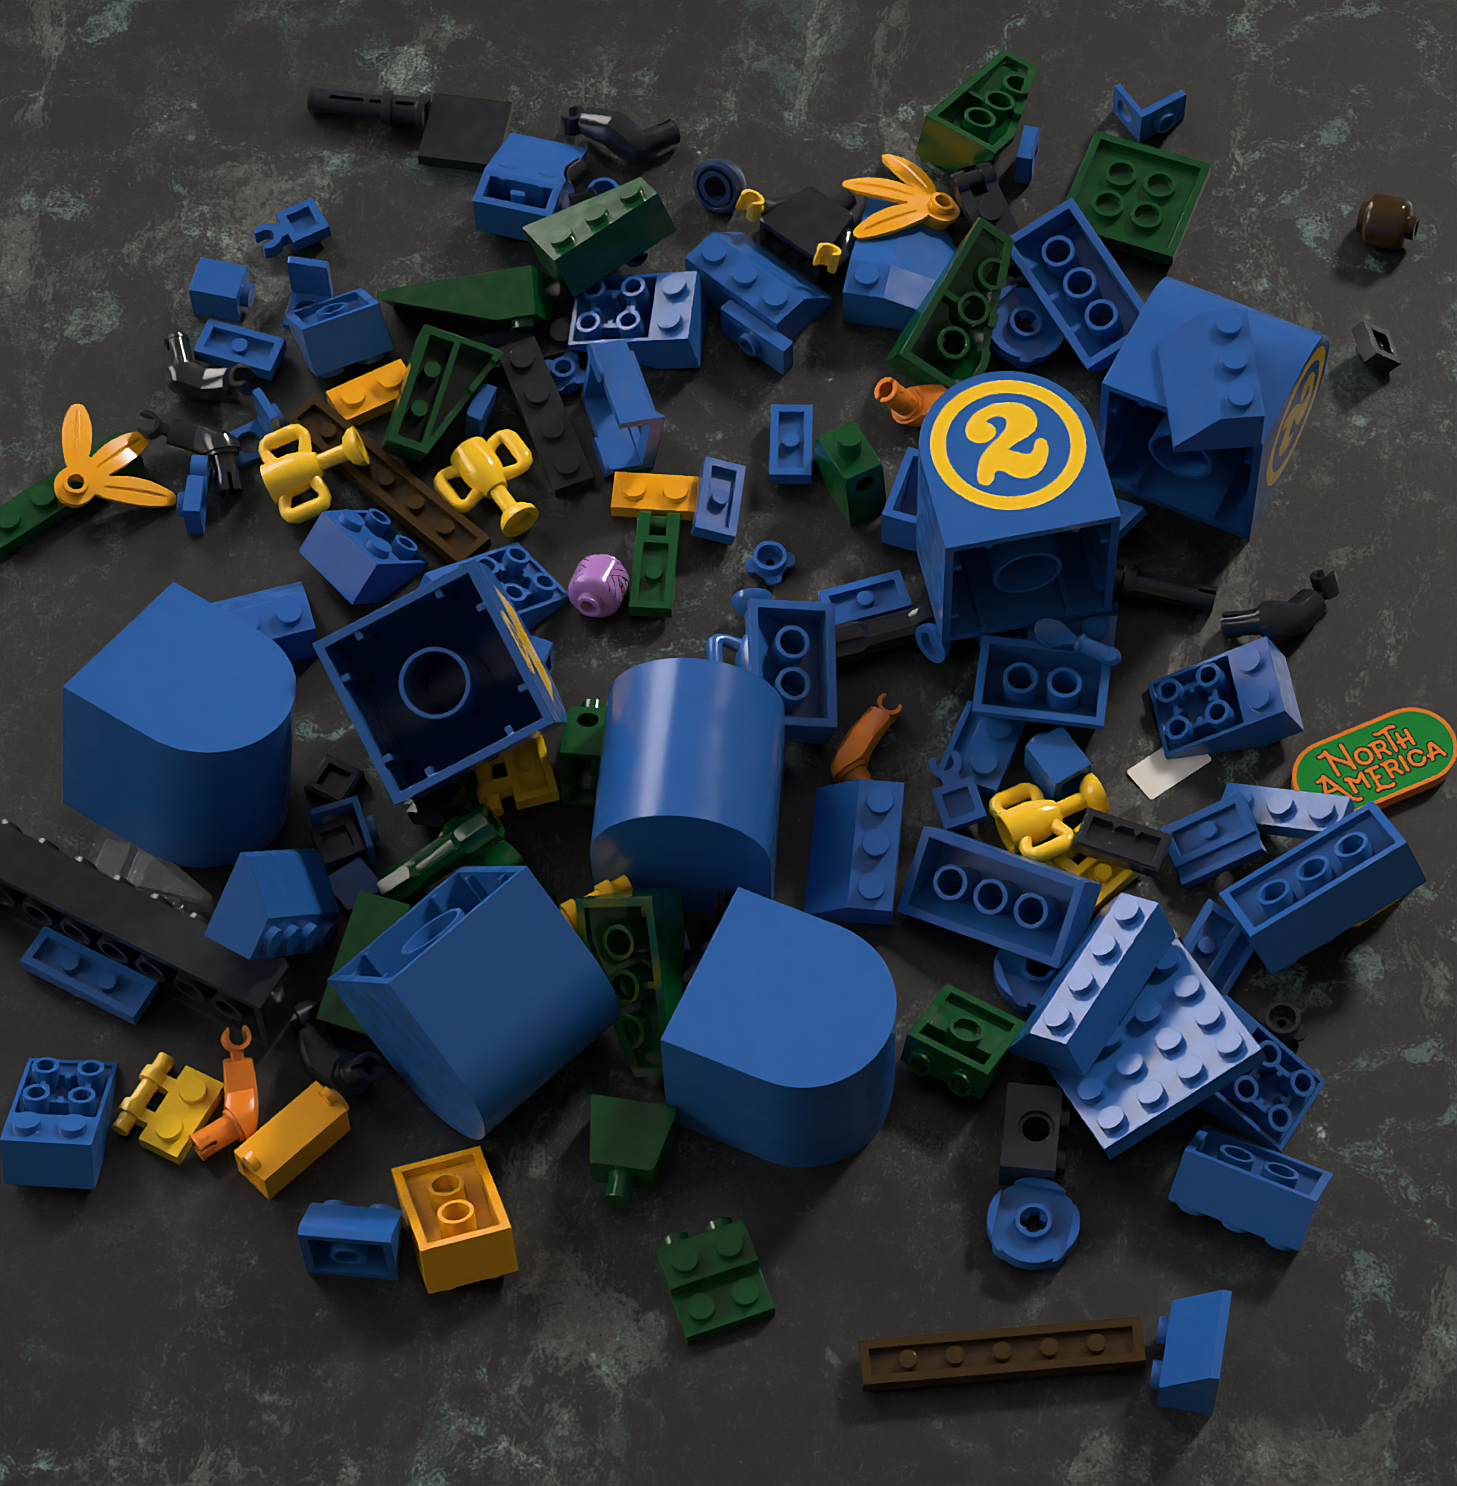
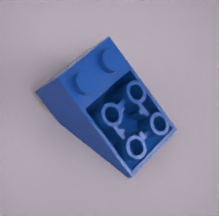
(523, 184)
(656, 310)
(523, 579)
(1227, 702)
(1270, 1097)
(59, 1123)

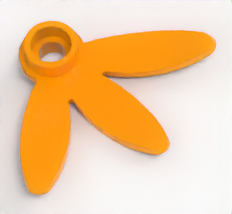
(916, 198)
(96, 470)

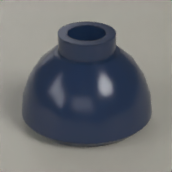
(718, 184)

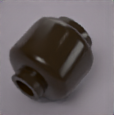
(1387, 222)

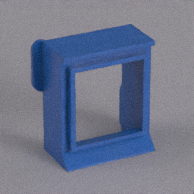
(617, 404)

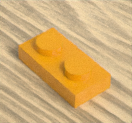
(368, 394)
(653, 493)

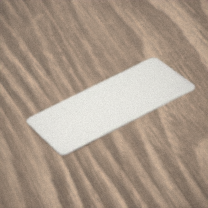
(1158, 774)

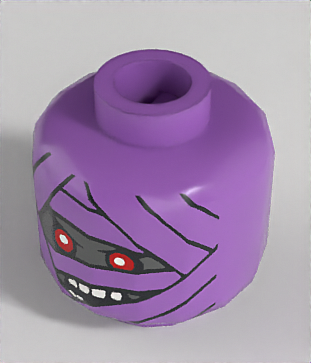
(599, 584)

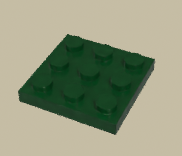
(1138, 196)

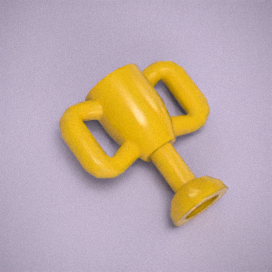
(304, 469)
(484, 473)
(1038, 819)

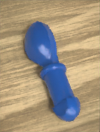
(1058, 635)

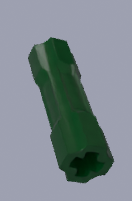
(467, 839)

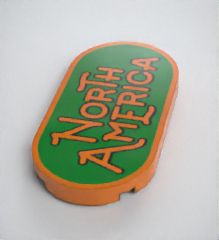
(1380, 759)

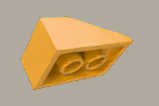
(455, 1220)

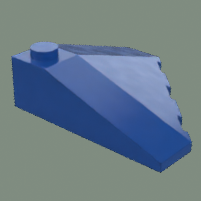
(893, 272)

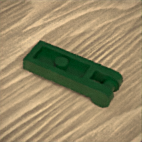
(654, 565)

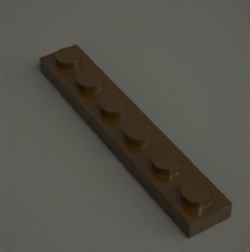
(394, 486)
(1001, 1354)

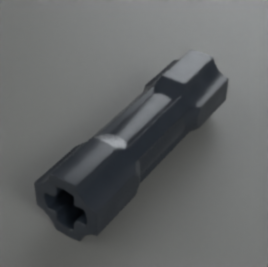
(859, 639)

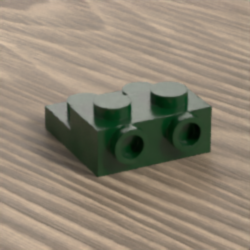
(961, 1042)
(714, 1279)

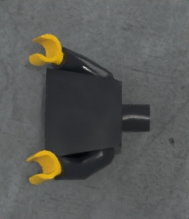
(805, 228)

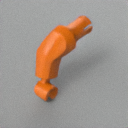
(907, 404)
(859, 742)
(240, 1102)

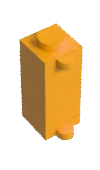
(293, 1139)

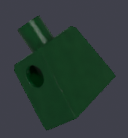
(841, 461)
(581, 739)
(629, 1144)

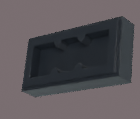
(1122, 843)

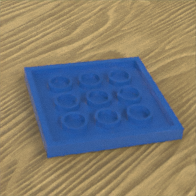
(1163, 1056)

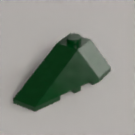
(978, 116)
(503, 298)
(956, 319)
(641, 950)

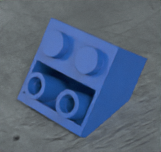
(361, 554)

